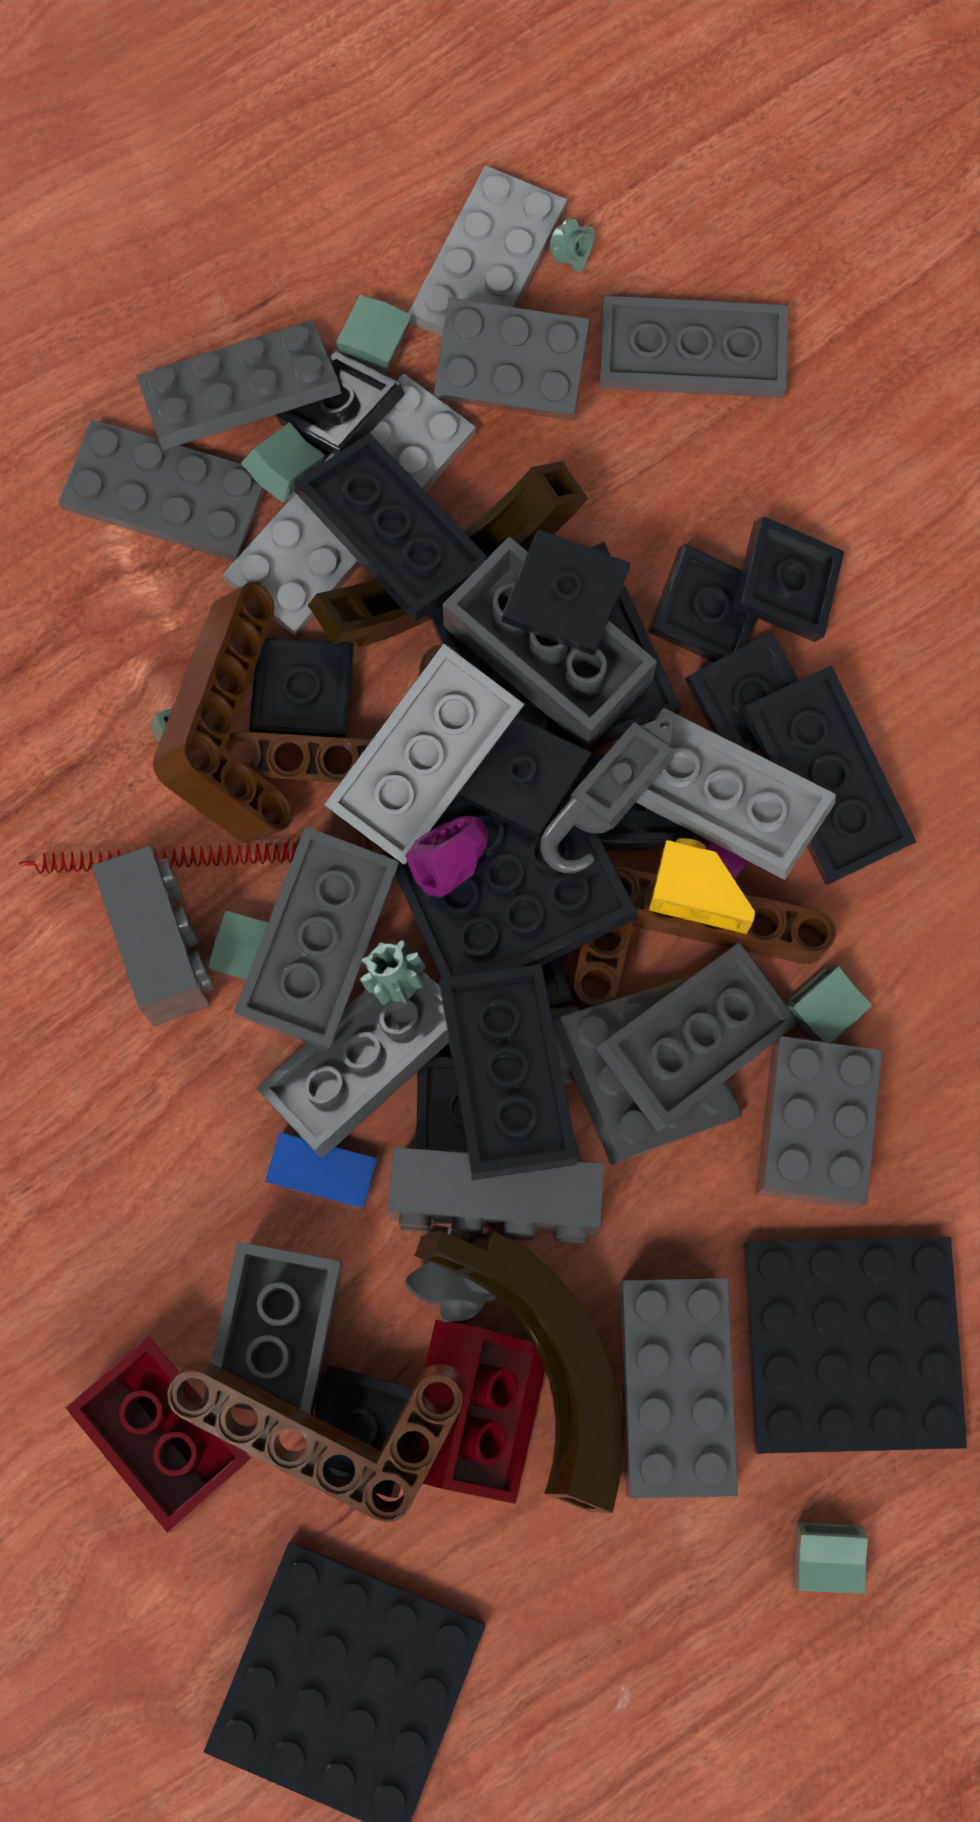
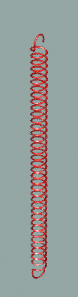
(183, 856)

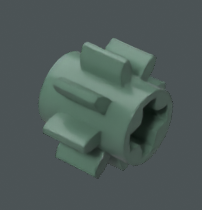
(392, 972)

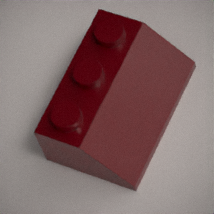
(498, 1409)
(153, 1449)

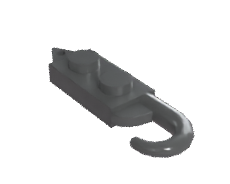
(611, 788)

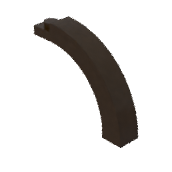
(540, 500)
(574, 1358)

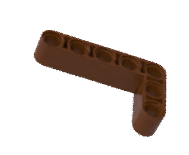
(194, 741)
(314, 748)
(639, 885)
(323, 1439)

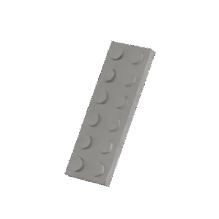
(296, 550)

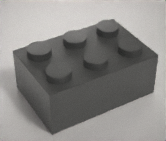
(512, 359)
(154, 935)
(819, 1122)
(278, 1322)

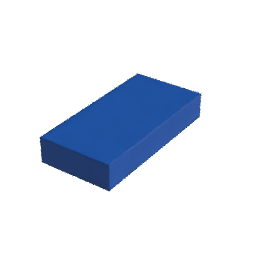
(336, 1177)

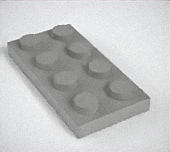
(490, 247)
(424, 753)
(737, 798)

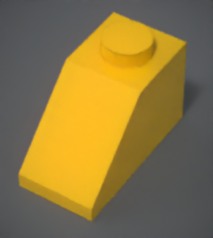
(699, 888)

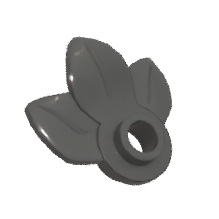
(458, 1296)

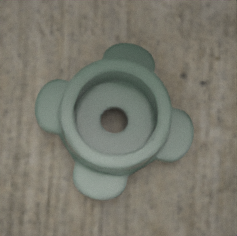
(572, 244)

